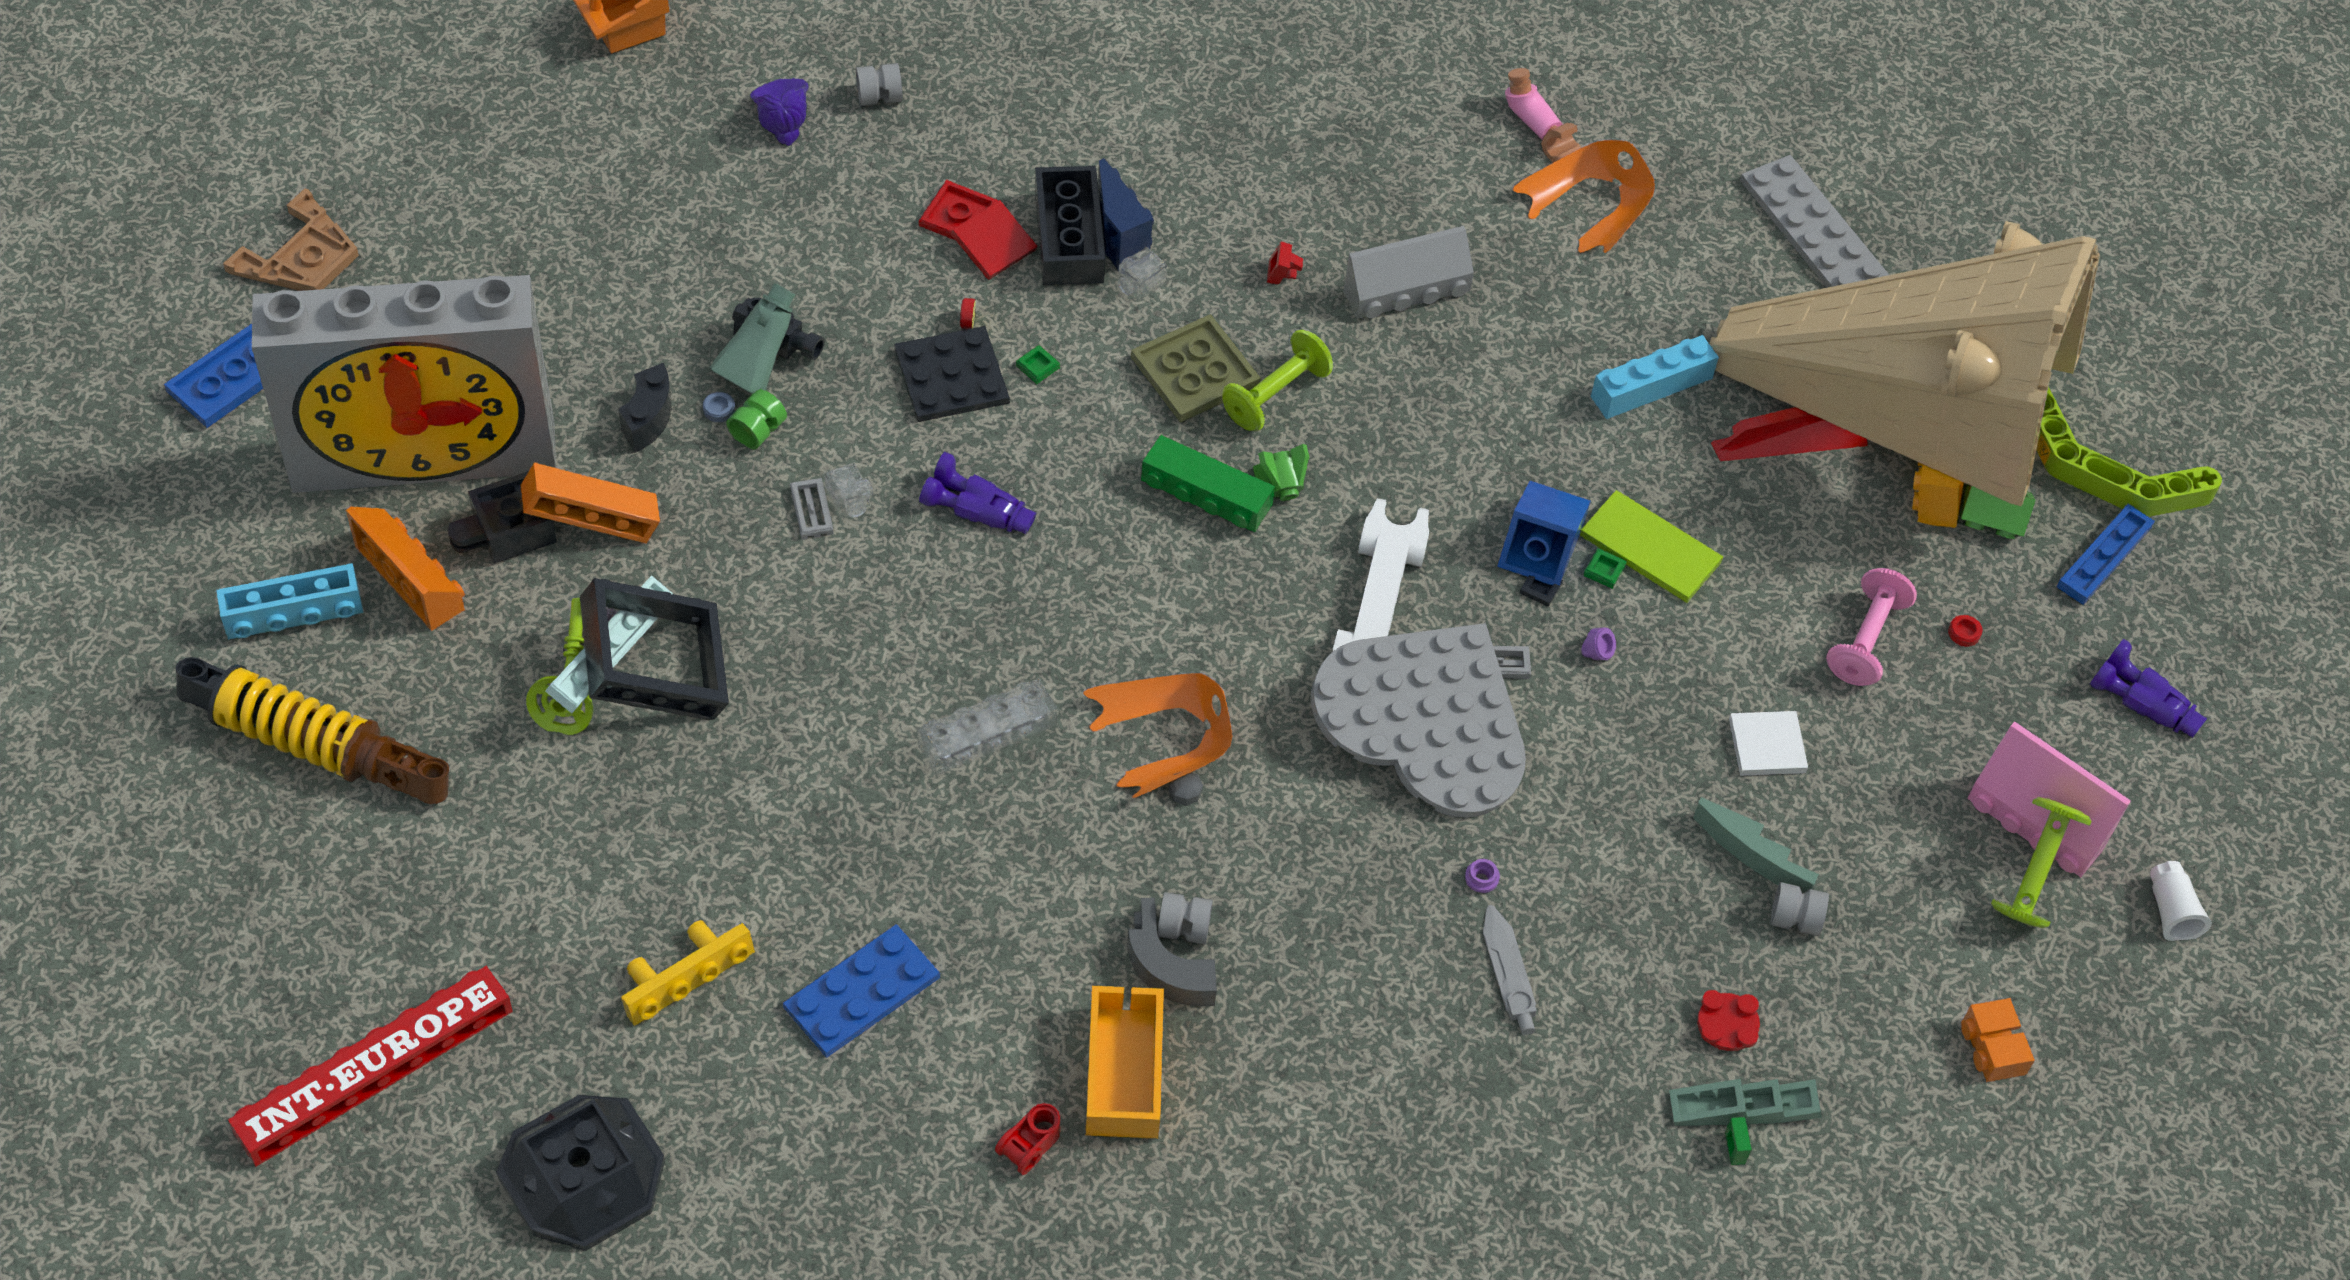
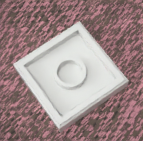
(1768, 743)

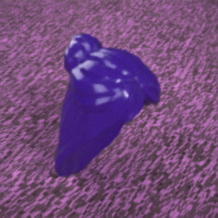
(782, 107)

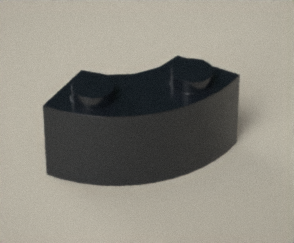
(649, 409)

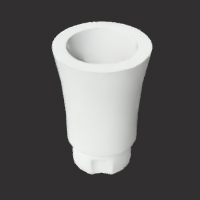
(2178, 903)

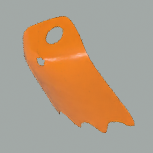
(1600, 162)
(1147, 696)

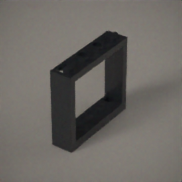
(643, 690)

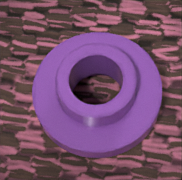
(1485, 867)

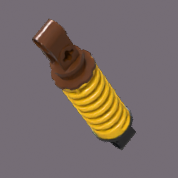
(309, 731)

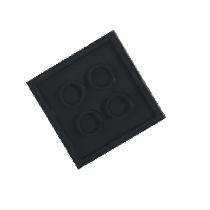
(951, 373)

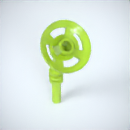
(554, 708)

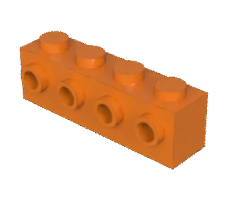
(590, 503)

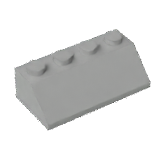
(1409, 273)

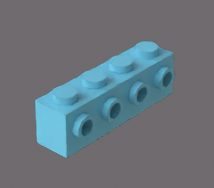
(1654, 376)
(289, 601)

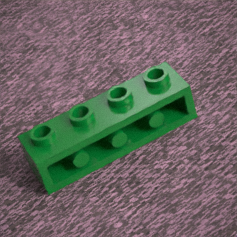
(1207, 483)

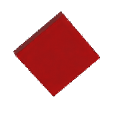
(953, 207)
(994, 240)

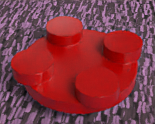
(1729, 1020)

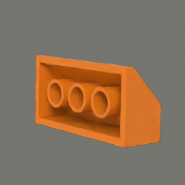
(405, 565)

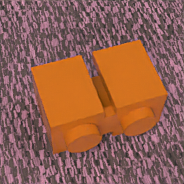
(1997, 1049)

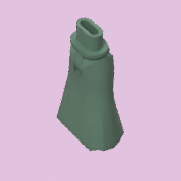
(753, 349)

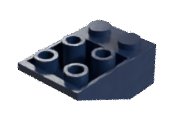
(1124, 220)

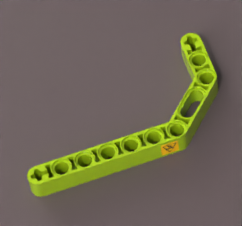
(2115, 481)

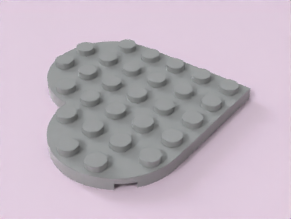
(1429, 709)

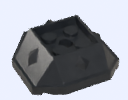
(587, 1201)

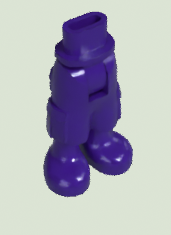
(978, 498)
(2150, 692)

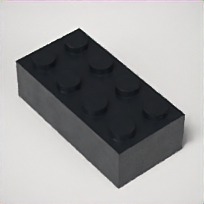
(1069, 225)

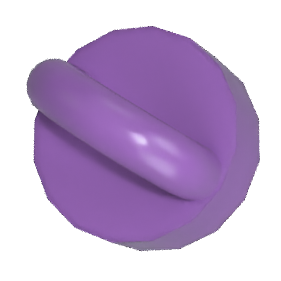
(1599, 644)

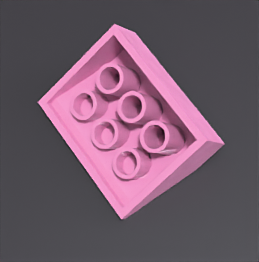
(2029, 769)

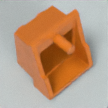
(624, 21)

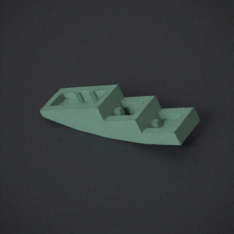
(1743, 840)
(1757, 1102)

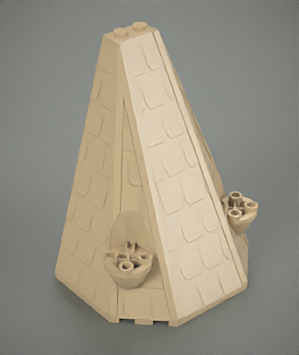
(1929, 358)

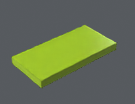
(1651, 546)

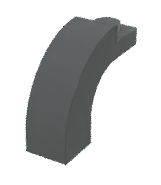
(1182, 979)

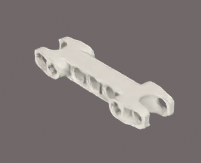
(1391, 550)

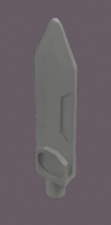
(1509, 970)

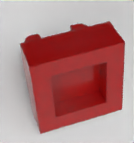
(1283, 264)

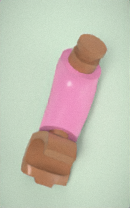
(1539, 117)

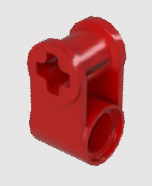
(1025, 1142)

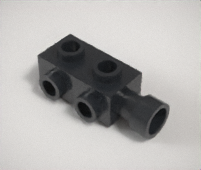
(795, 339)

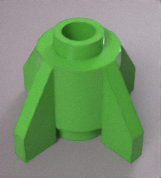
(1284, 471)

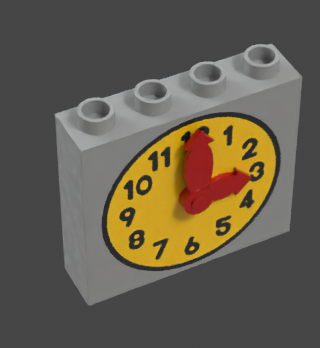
(405, 382)

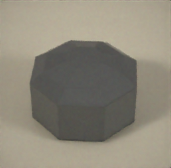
(1186, 789)

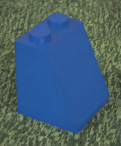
(1543, 533)

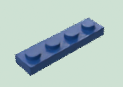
(2105, 554)

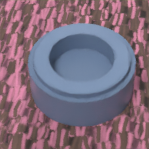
(718, 406)

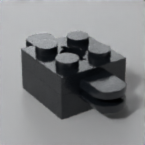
(493, 511)

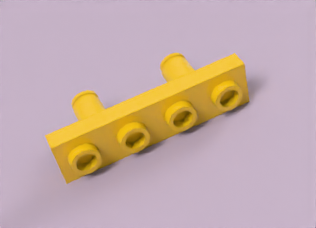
(675, 982)

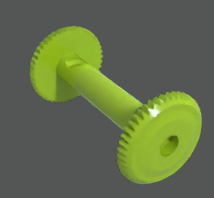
(1245, 405)
(2041, 863)

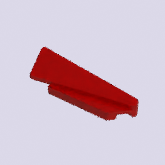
(1784, 434)

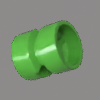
(756, 419)

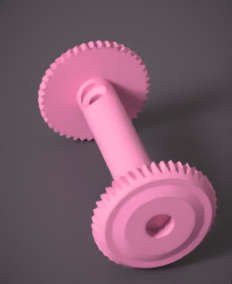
(1855, 662)

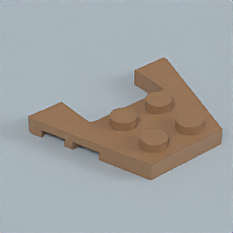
(307, 259)

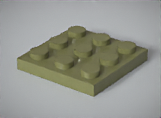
(1194, 367)

